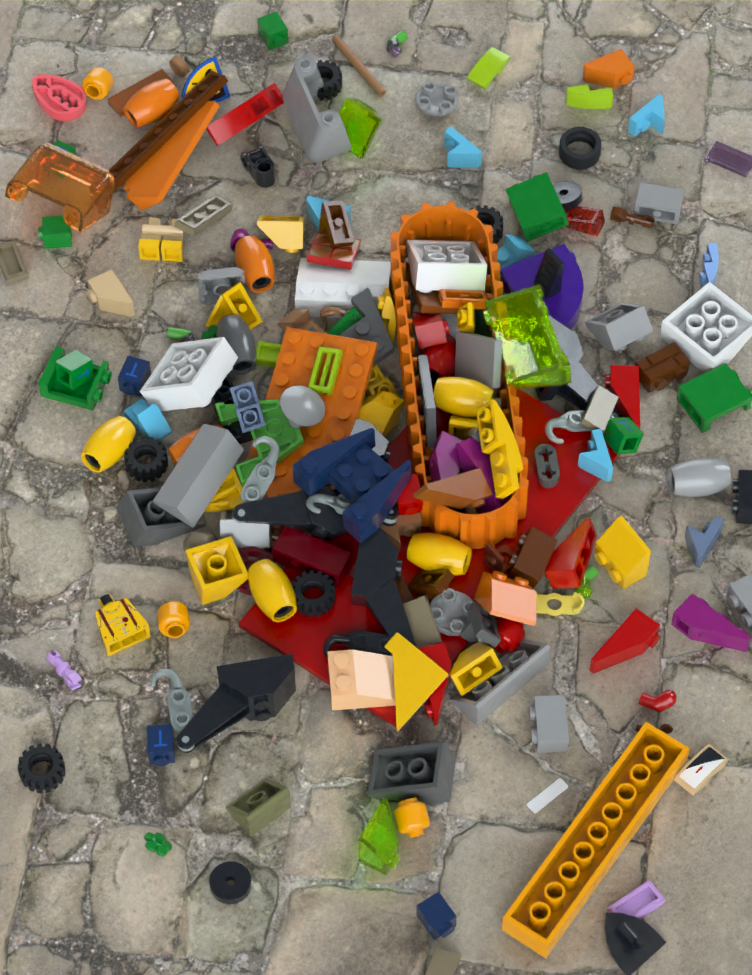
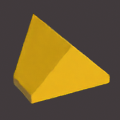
(235, 302)

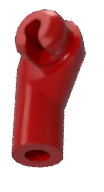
(659, 703)

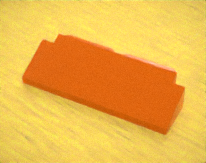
(159, 172)

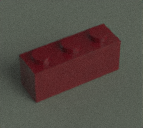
(308, 553)

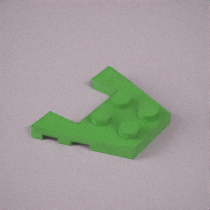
(276, 427)

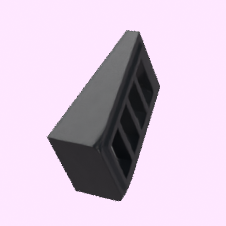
(550, 274)

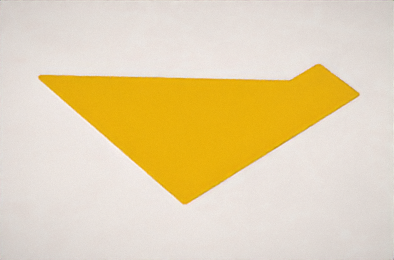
(414, 677)

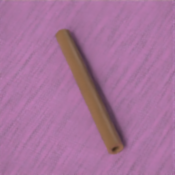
(359, 66)

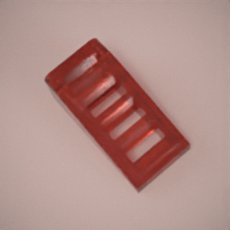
(590, 226)

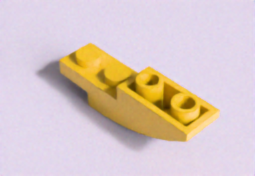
(501, 445)

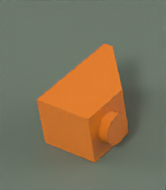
(609, 70)

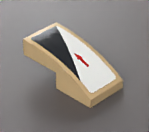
(700, 769)

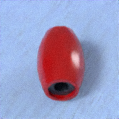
(441, 359)

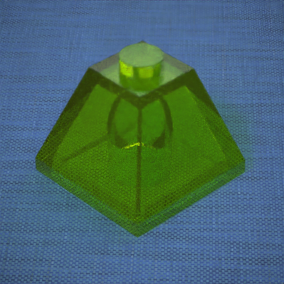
(360, 124)
(379, 842)

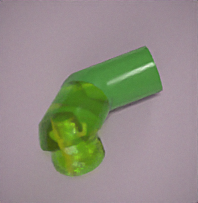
(585, 590)

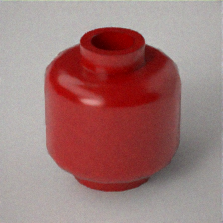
(511, 635)

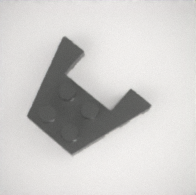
(370, 327)

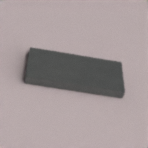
(428, 401)

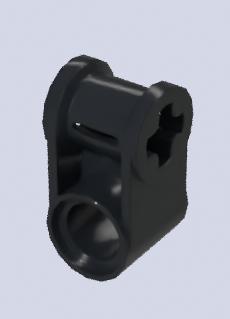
(259, 166)

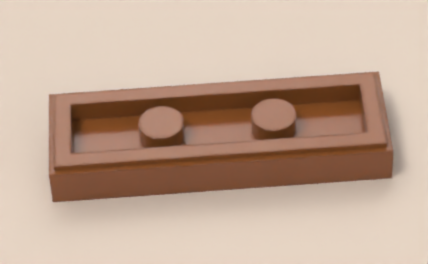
(120, 99)

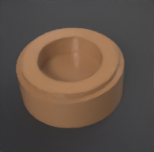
(179, 66)

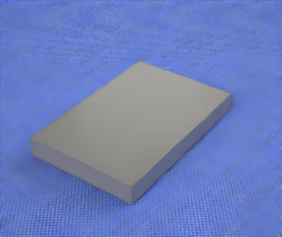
(478, 358)

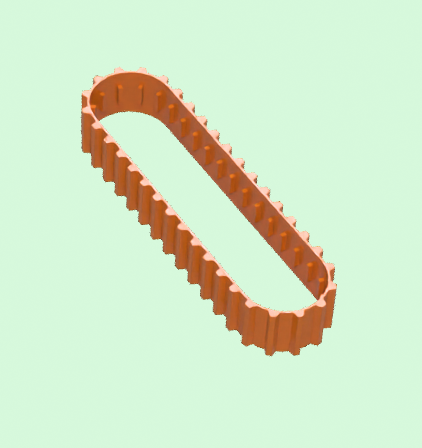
(452, 224)

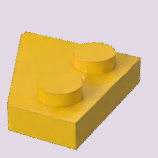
(228, 494)

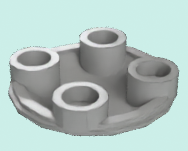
(437, 98)
(302, 406)
(451, 611)

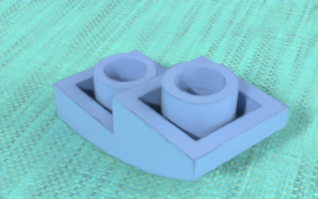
(710, 266)

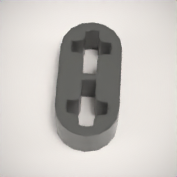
(551, 465)

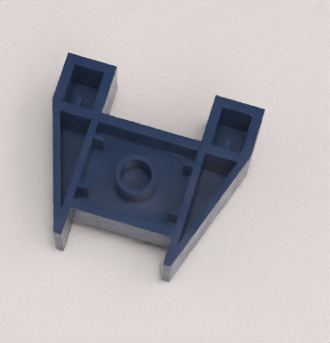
(358, 476)

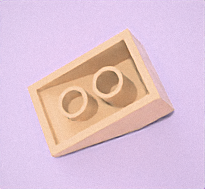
(360, 679)

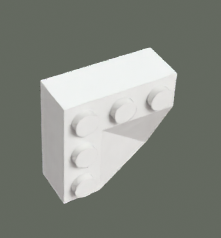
(446, 265)
(708, 328)
(189, 374)

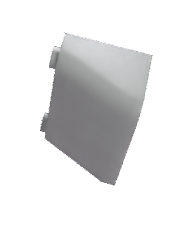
(322, 132)

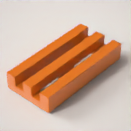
(458, 298)

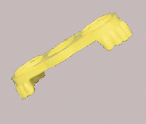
(570, 604)

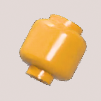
(97, 83)
(173, 619)
(411, 817)

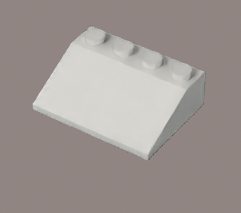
(331, 286)

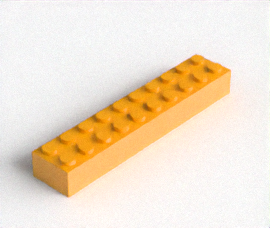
(595, 840)

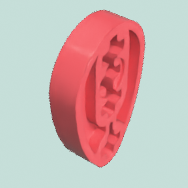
(53, 105)

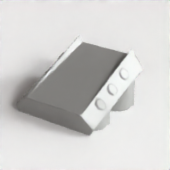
(215, 282)

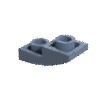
(248, 406)

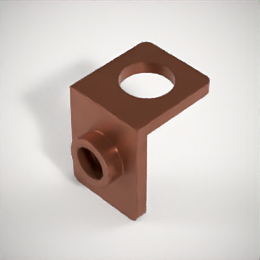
(493, 558)

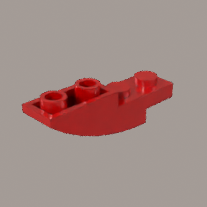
(245, 114)

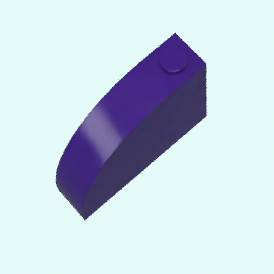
(563, 306)

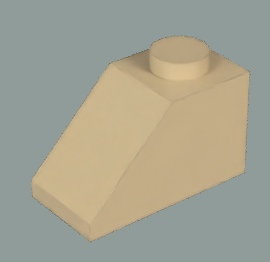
(110, 294)

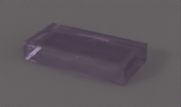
(730, 159)

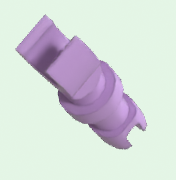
(64, 669)

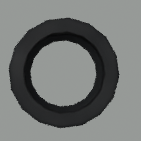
(580, 161)

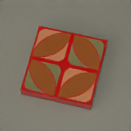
(324, 254)

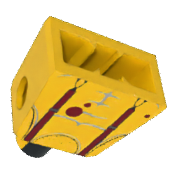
(120, 624)

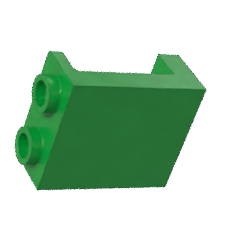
(537, 206)
(84, 396)
(713, 396)

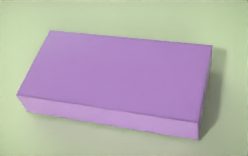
(639, 901)

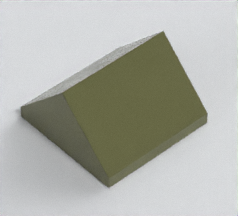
(260, 805)

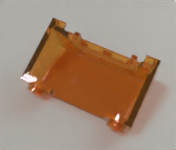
(66, 180)

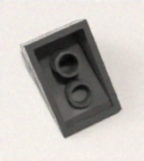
(149, 523)
(413, 772)

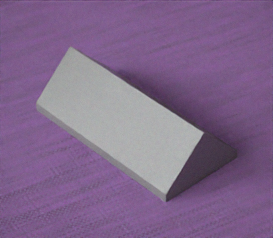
(199, 474)
(517, 671)

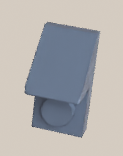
(702, 542)

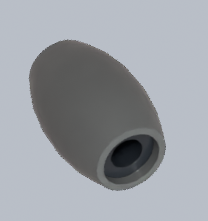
(241, 340)

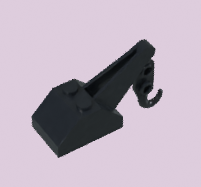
(376, 587)

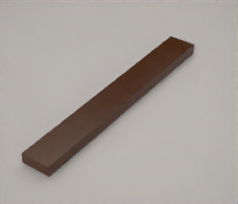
(166, 127)

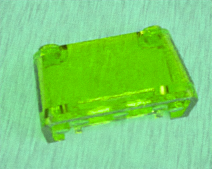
(527, 339)

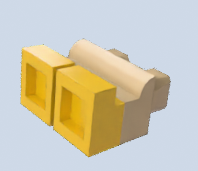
(161, 239)

